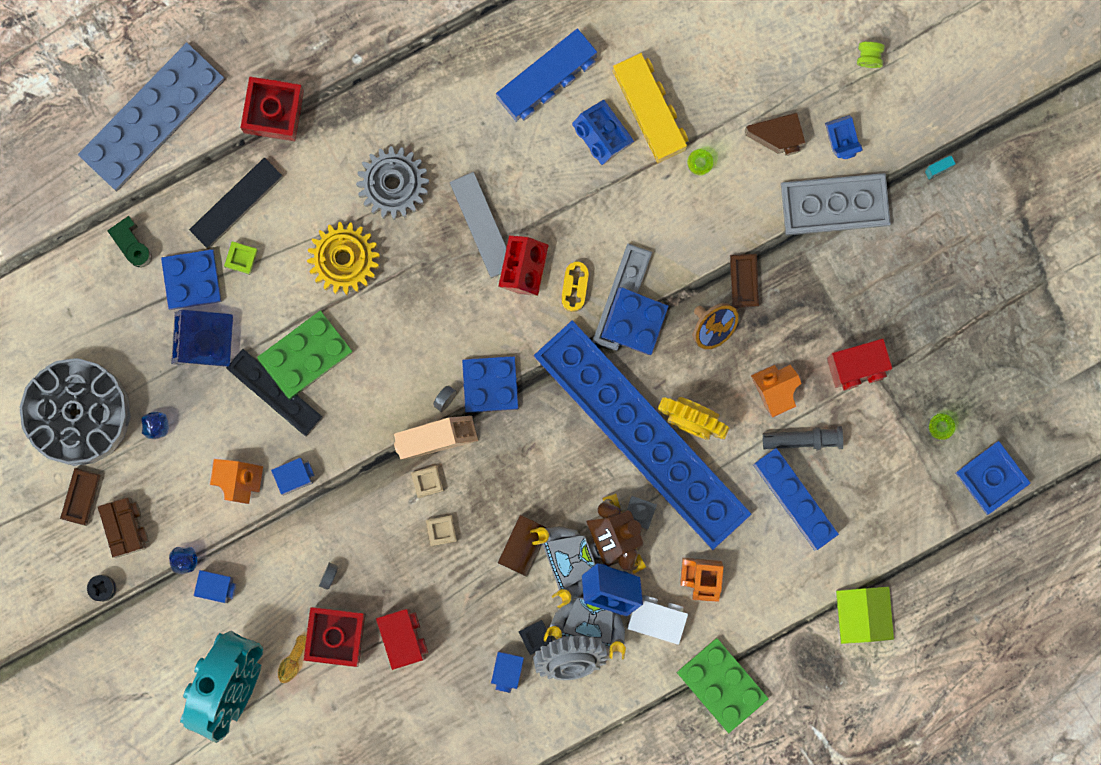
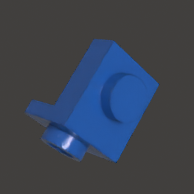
(843, 137)

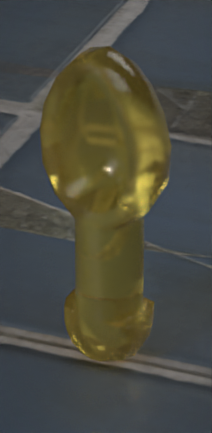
(290, 666)

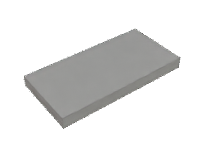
(835, 204)

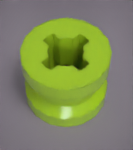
(870, 54)

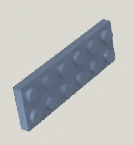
(151, 117)

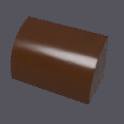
(519, 550)

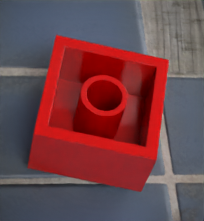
(272, 108)
(858, 364)
(334, 637)
(401, 638)

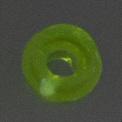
(703, 154)
(947, 420)

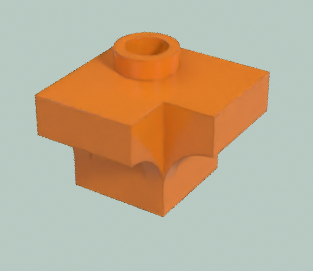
(777, 388)
(236, 479)
(704, 578)

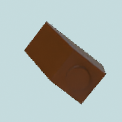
(778, 134)

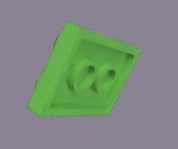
(304, 355)
(722, 685)

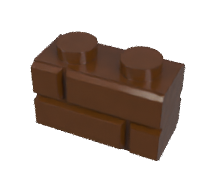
(122, 527)

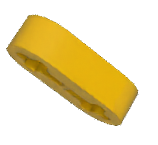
(568, 286)

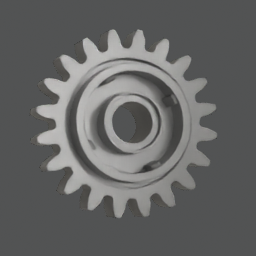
(396, 199)
(570, 657)

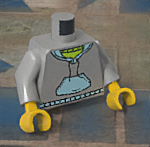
(569, 559)
(589, 621)

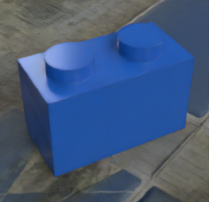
(612, 589)

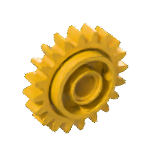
(331, 246)
(693, 418)

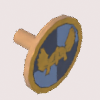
(714, 325)

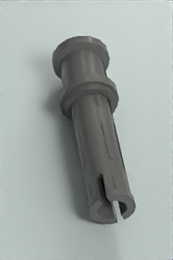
(816, 438)

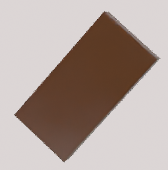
(744, 280)
(80, 497)

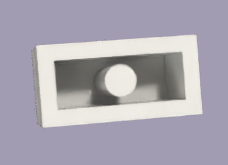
(658, 621)

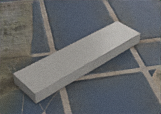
(480, 222)
(628, 277)

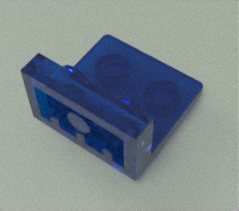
(202, 338)

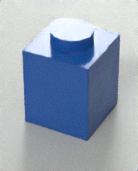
(293, 476)
(214, 587)
(507, 671)

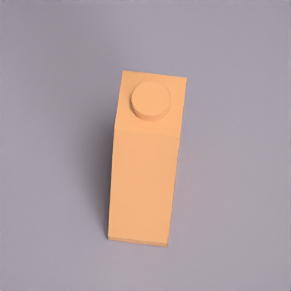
(435, 437)

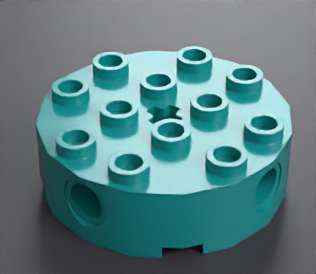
(221, 686)

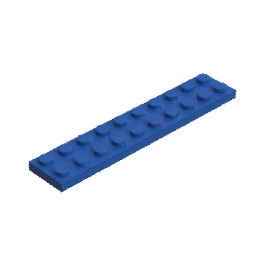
(642, 435)

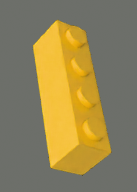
(649, 107)

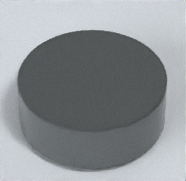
(444, 398)
(328, 576)

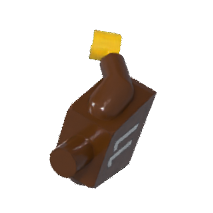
(617, 535)

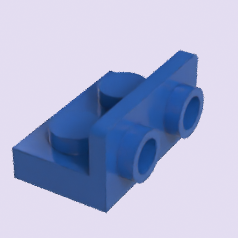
(602, 132)

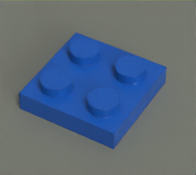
(191, 279)
(634, 321)
(490, 384)
(992, 478)

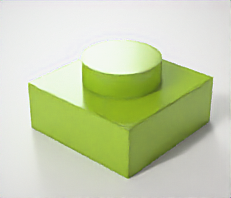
(240, 258)

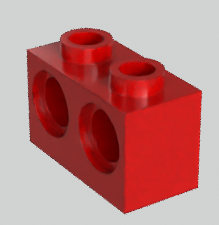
(523, 265)

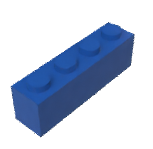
(546, 75)
(795, 499)

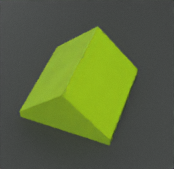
(864, 615)

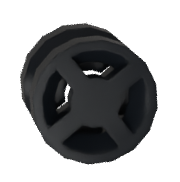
(106, 589)

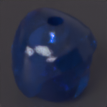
(155, 425)
(183, 560)

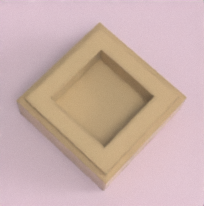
(427, 482)
(441, 530)

